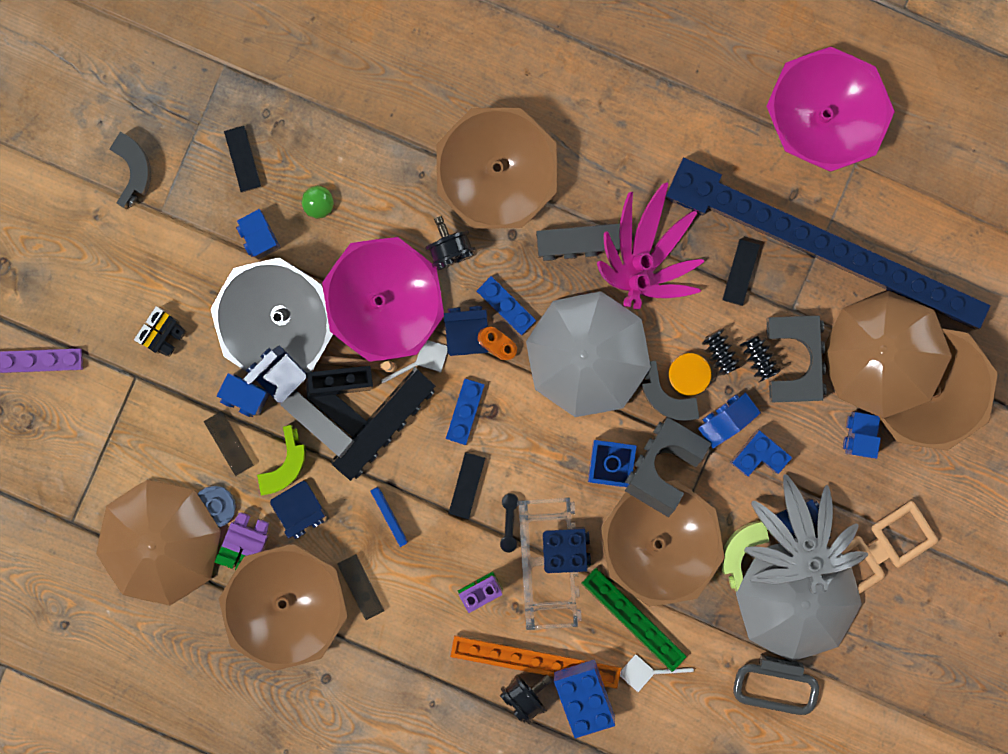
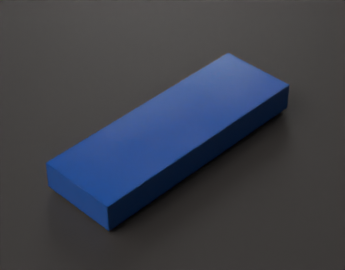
(389, 516)

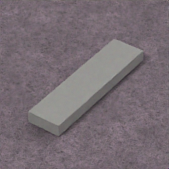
(317, 423)

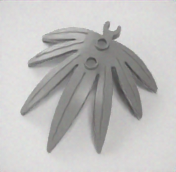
(810, 553)

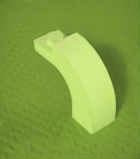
(746, 536)

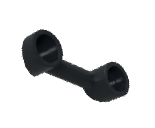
(508, 542)

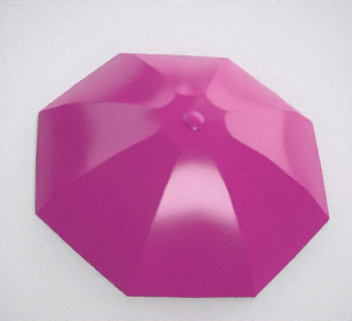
(830, 109)
(383, 299)

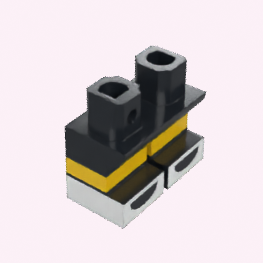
(156, 341)

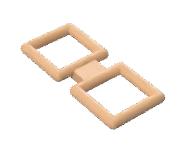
(881, 549)

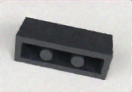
(339, 381)

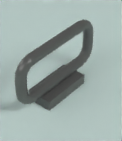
(777, 668)

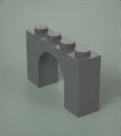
(808, 332)
(646, 483)

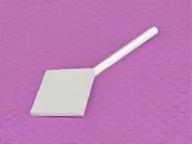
(430, 356)
(638, 673)

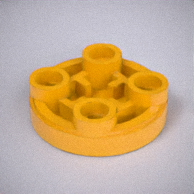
(689, 374)

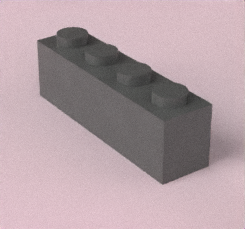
(574, 241)

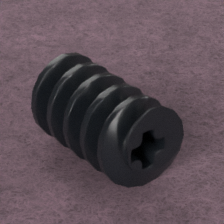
(721, 353)
(760, 358)

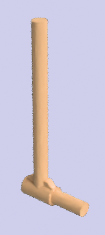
(388, 366)

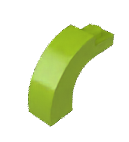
(290, 469)

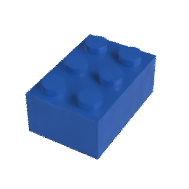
(584, 699)

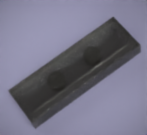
(228, 443)
(361, 587)

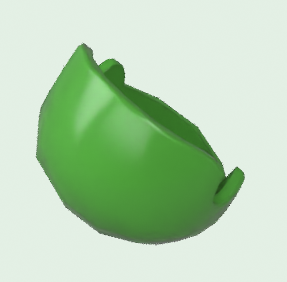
(317, 202)

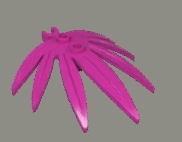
(638, 265)

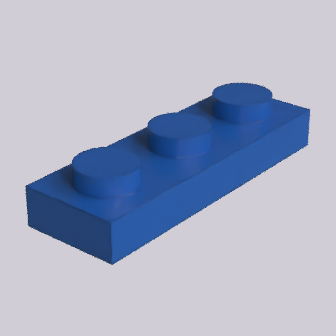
(506, 305)
(465, 411)

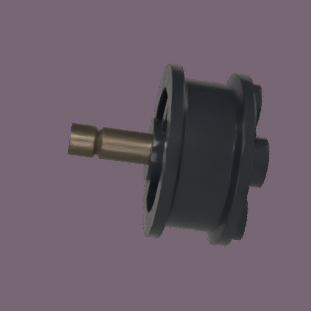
(449, 247)
(525, 698)

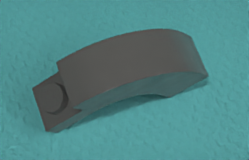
(139, 169)
(675, 409)

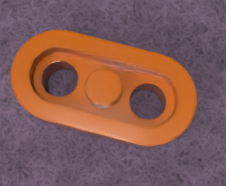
(498, 343)

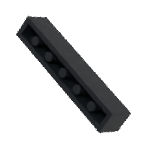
(383, 423)

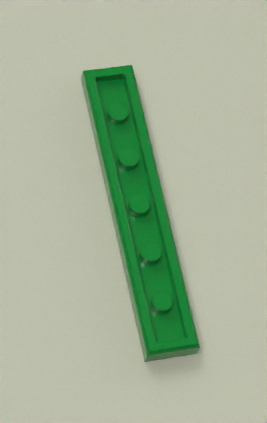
(633, 619)

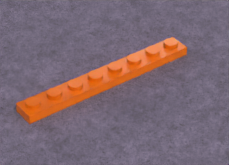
(524, 659)

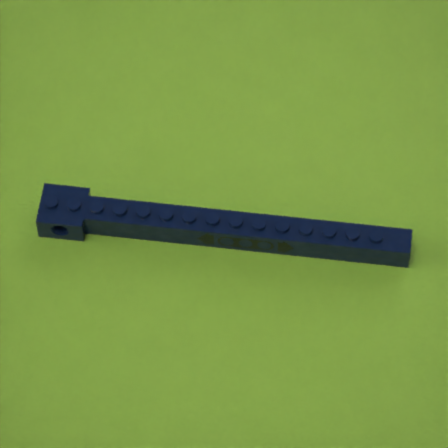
(699, 190)

